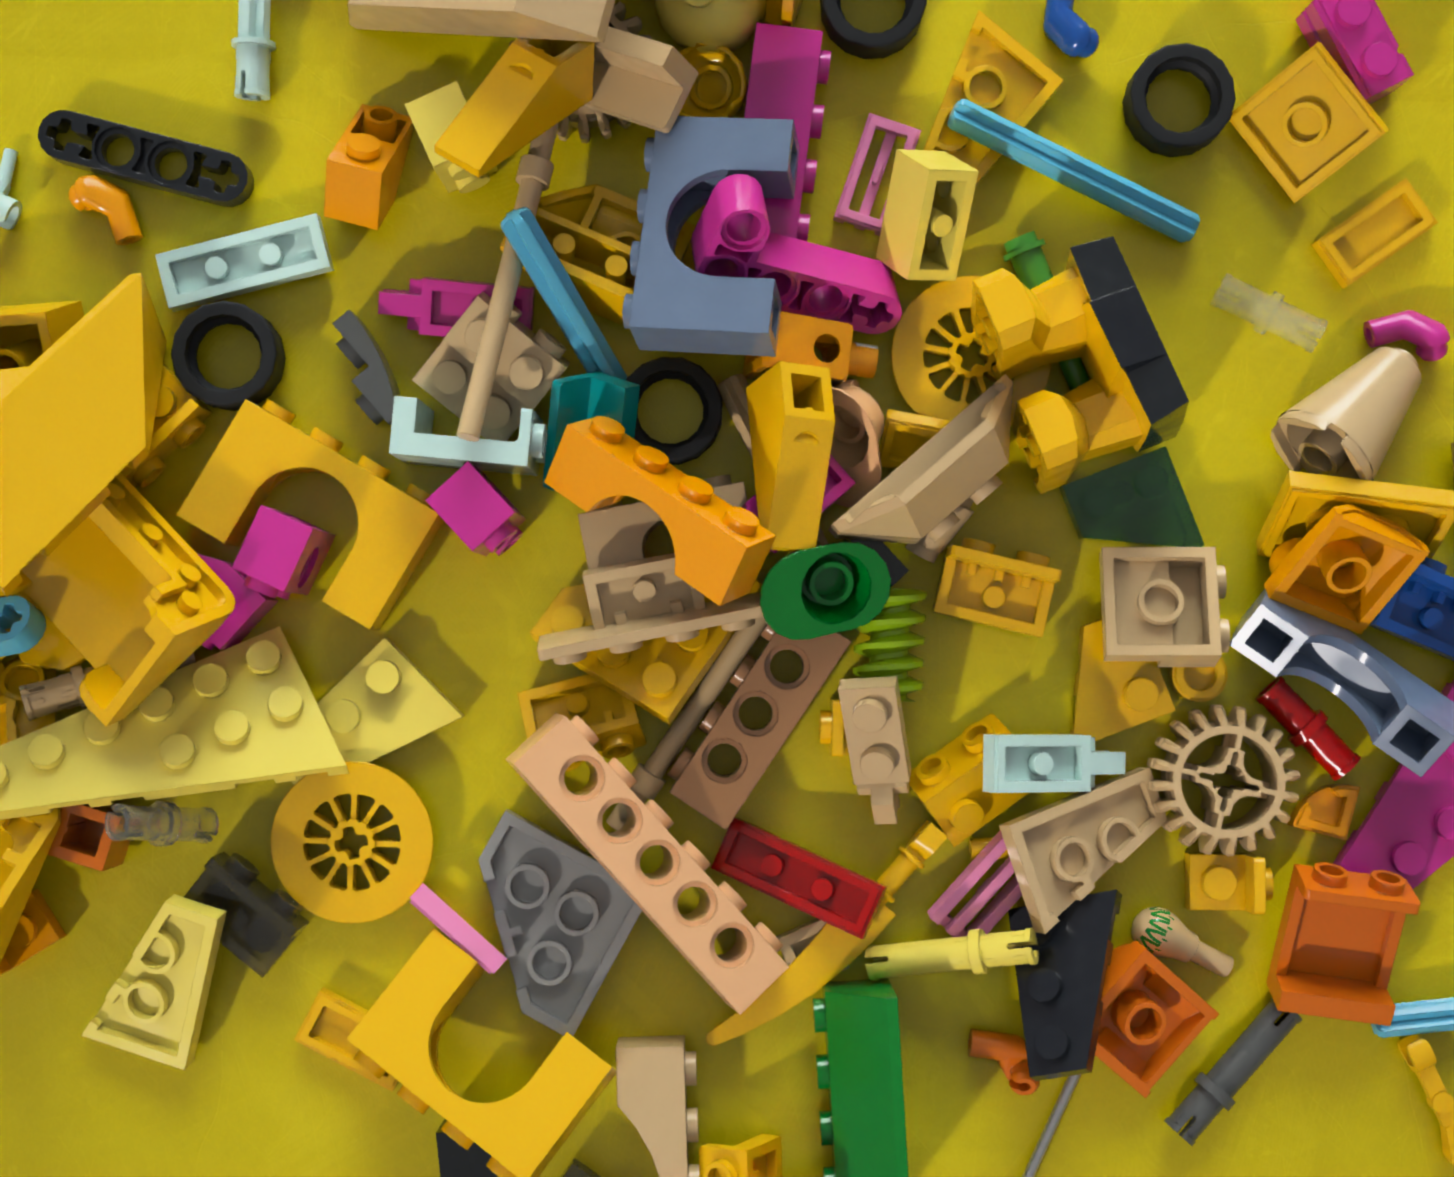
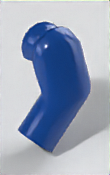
(1068, 30)

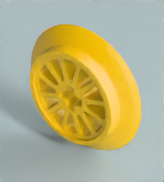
(909, 344)
(319, 892)

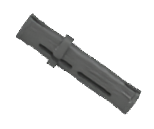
(1231, 1072)

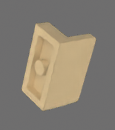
(640, 80)

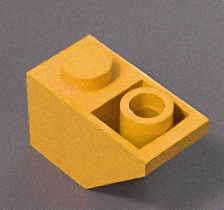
(367, 166)

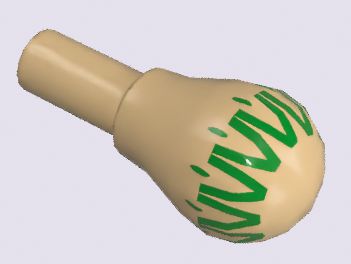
(1168, 937)

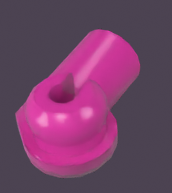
(1413, 327)

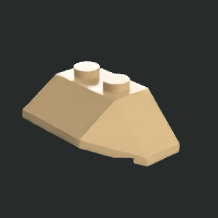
(938, 477)

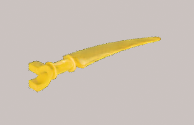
(832, 947)

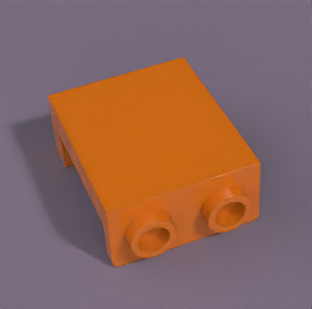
(1339, 943)

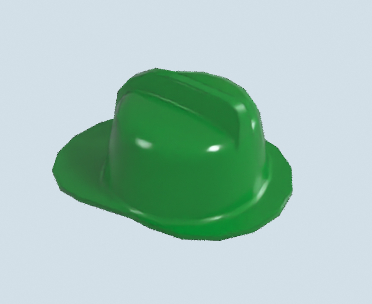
(825, 590)

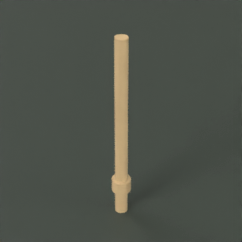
(533, 177)
(650, 775)

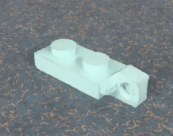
(1045, 763)

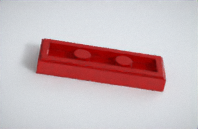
(799, 877)

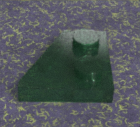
(1133, 504)

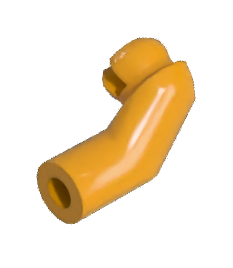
(98, 194)

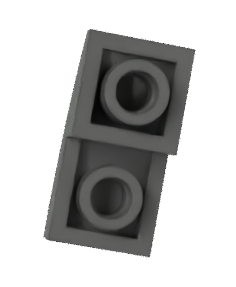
(377, 380)

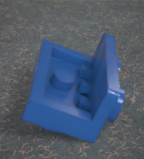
(1423, 610)

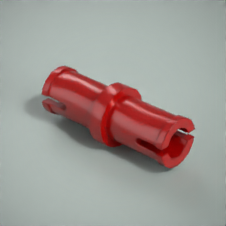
(1307, 728)

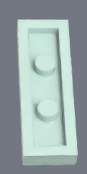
(244, 262)

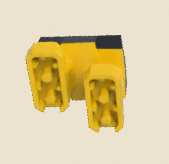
(1089, 315)

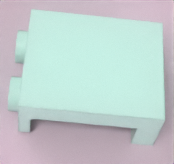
(415, 444)

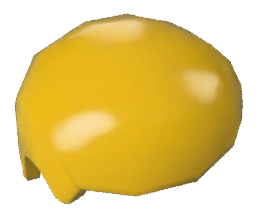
(719, 85)

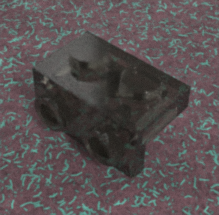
(257, 920)

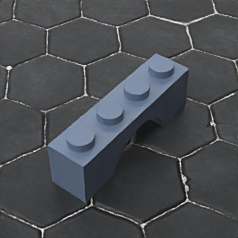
(1395, 706)

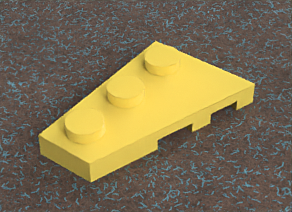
(383, 706)

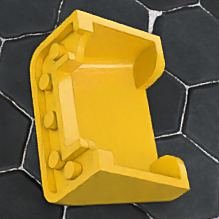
(127, 599)

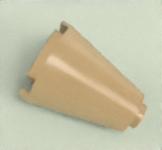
(1350, 419)

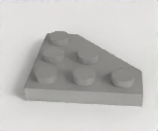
(555, 919)

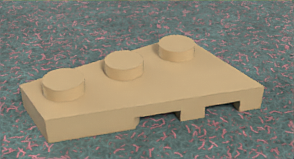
(1076, 840)

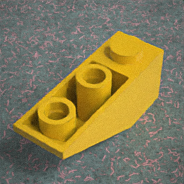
(518, 101)
(791, 450)

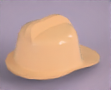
(856, 439)

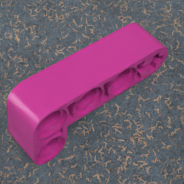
(810, 278)

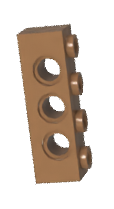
(721, 795)

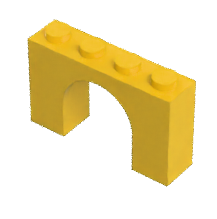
(265, 451)
(403, 1039)

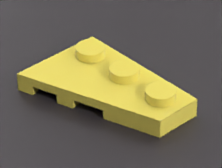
(165, 987)

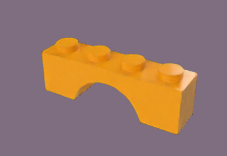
(714, 543)

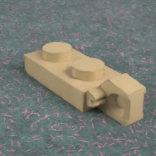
(876, 742)

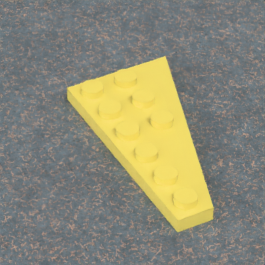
(200, 731)

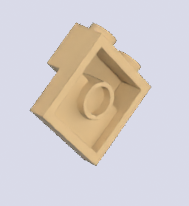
(523, 374)
(1163, 605)

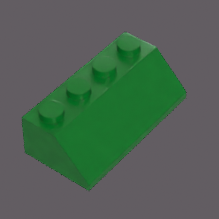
(862, 1079)

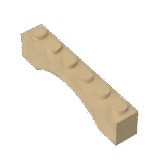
(653, 1096)

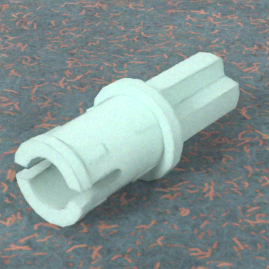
(253, 50)

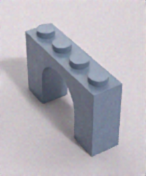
(672, 303)

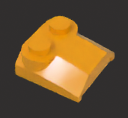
(1345, 567)

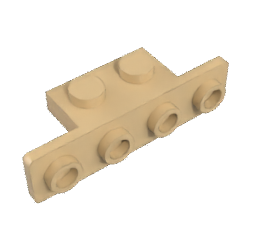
(643, 603)

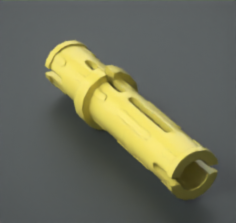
(974, 952)

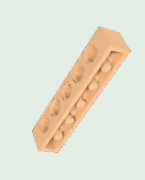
(735, 975)

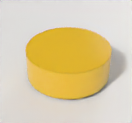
(1198, 683)

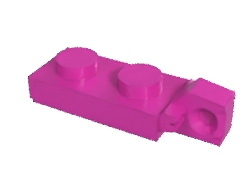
(438, 303)

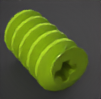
(892, 640)

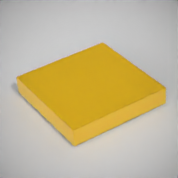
(1307, 122)

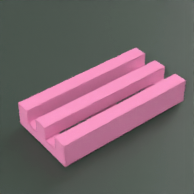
(861, 219)
(966, 880)
(457, 929)

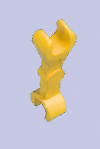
(1421, 1060)

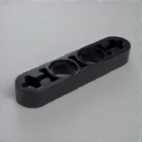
(145, 162)

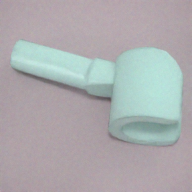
(9, 208)

